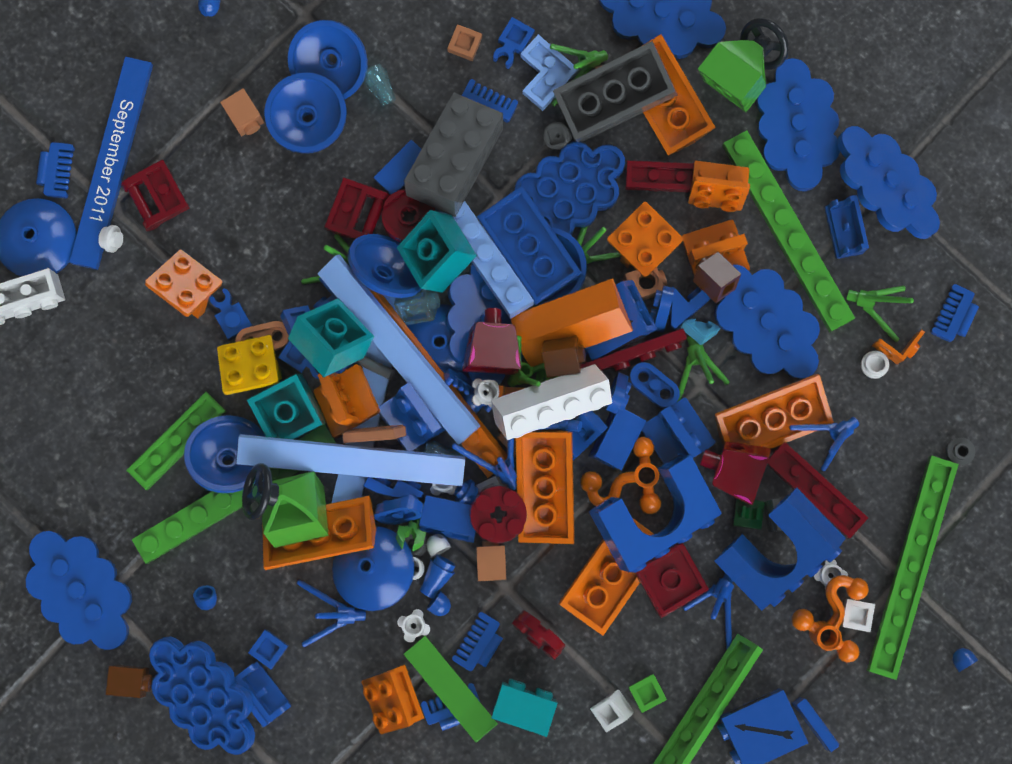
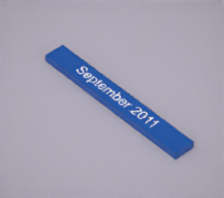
(111, 161)

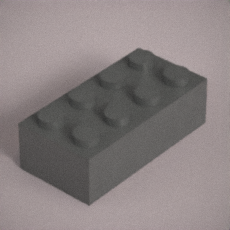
(615, 92)
(454, 154)

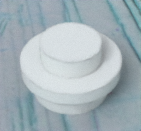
(110, 238)
(874, 364)

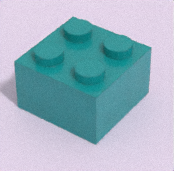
(436, 251)
(330, 337)
(287, 409)
(524, 707)

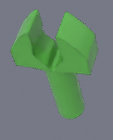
(411, 528)

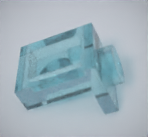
(418, 308)

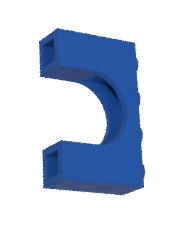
(692, 510)
(767, 581)

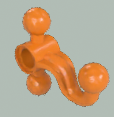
(649, 502)
(804, 620)

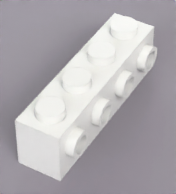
(30, 293)
(551, 402)

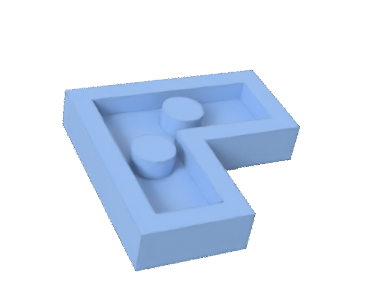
(552, 70)

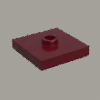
(671, 580)

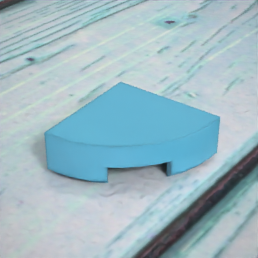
(700, 331)

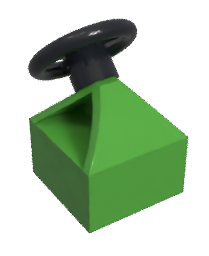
(739, 66)
(289, 507)

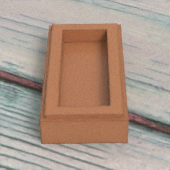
(374, 433)

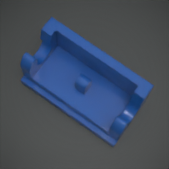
(846, 227)
(618, 439)
(447, 519)
(266, 696)

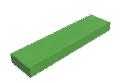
(172, 442)
(450, 689)

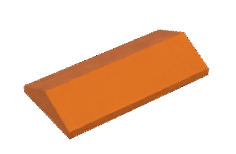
(682, 118)
(590, 314)
(768, 417)
(546, 486)
(349, 530)
(600, 589)

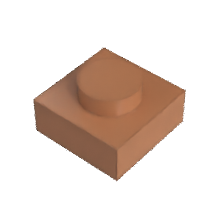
(464, 42)

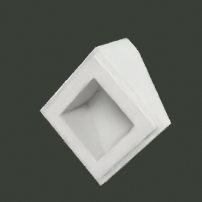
(612, 710)

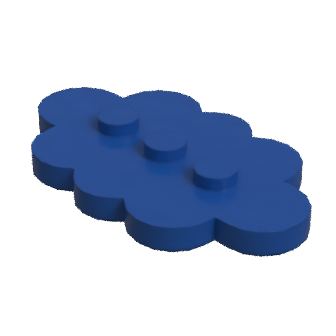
(679, 21)
(798, 125)
(888, 182)
(575, 184)
(469, 300)
(770, 324)
(78, 590)
(202, 695)

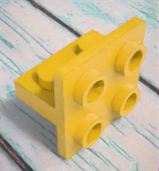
(248, 365)

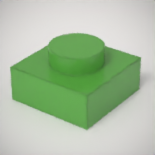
(647, 693)

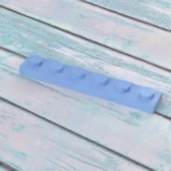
(492, 265)

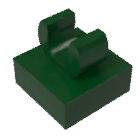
(748, 515)

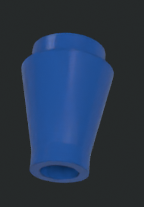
(437, 575)

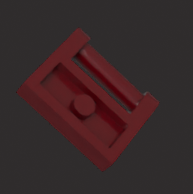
(163, 191)
(348, 208)

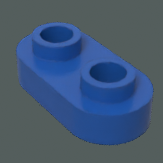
(663, 302)
(656, 382)
(619, 393)
(398, 510)

